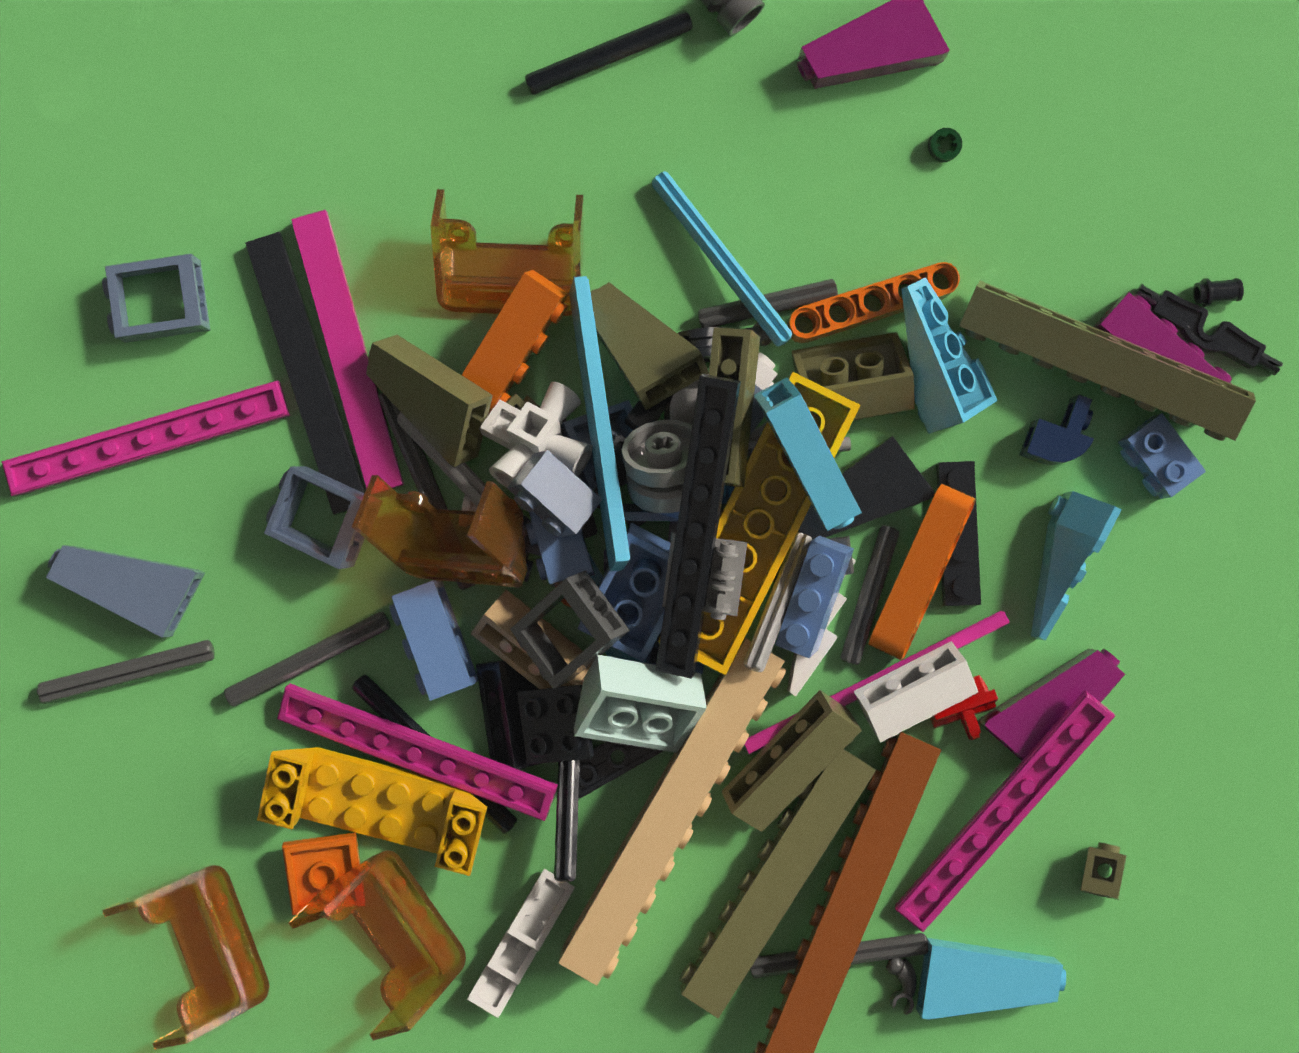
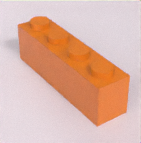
(516, 335)

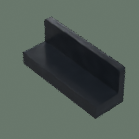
(501, 712)

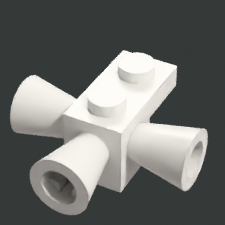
(535, 431)

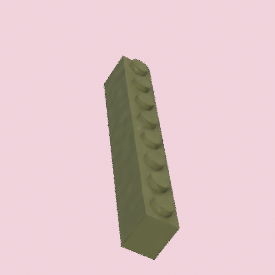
(1108, 361)
(773, 883)

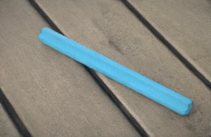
(721, 259)

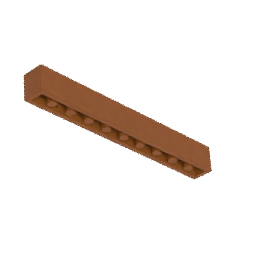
(850, 896)

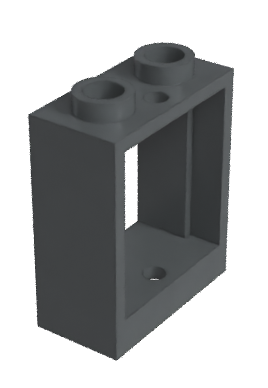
(601, 622)

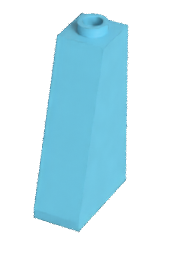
(808, 454)
(984, 979)

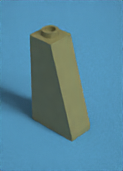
(644, 348)
(431, 396)

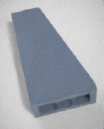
(131, 587)

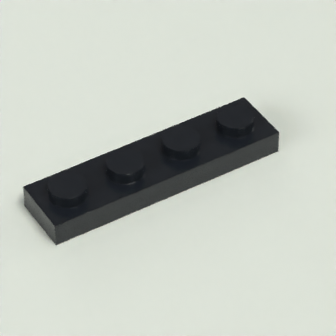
(962, 572)

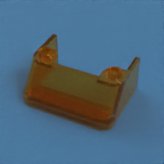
(483, 275)
(446, 543)
(404, 930)
(214, 946)

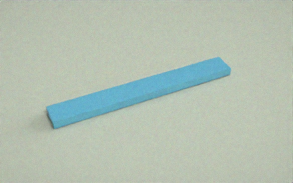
(599, 424)

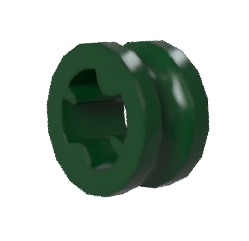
(941, 134)

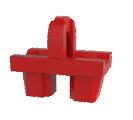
(967, 709)

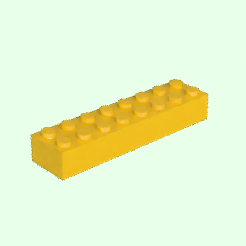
(768, 518)

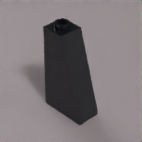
(880, 484)

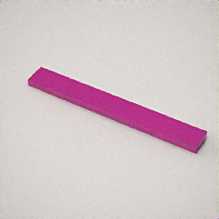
(346, 348)
(145, 438)
(848, 696)
(417, 752)
(1004, 810)

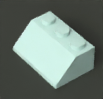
(638, 705)

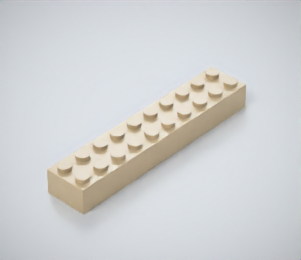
(667, 818)

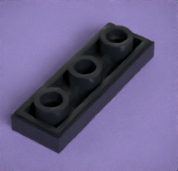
(602, 769)

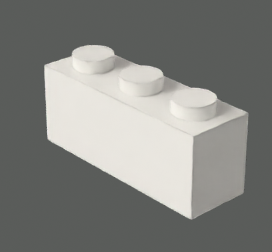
(916, 691)

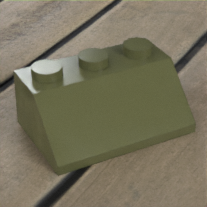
(862, 370)

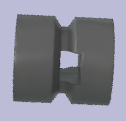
(734, 14)

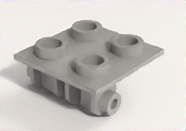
(725, 577)

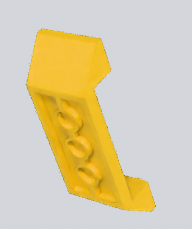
(374, 803)

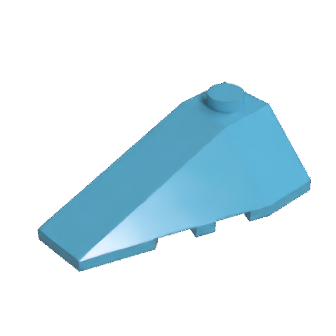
(946, 380)
(1073, 533)

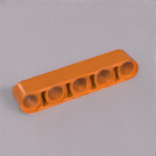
(854, 303)
(922, 571)

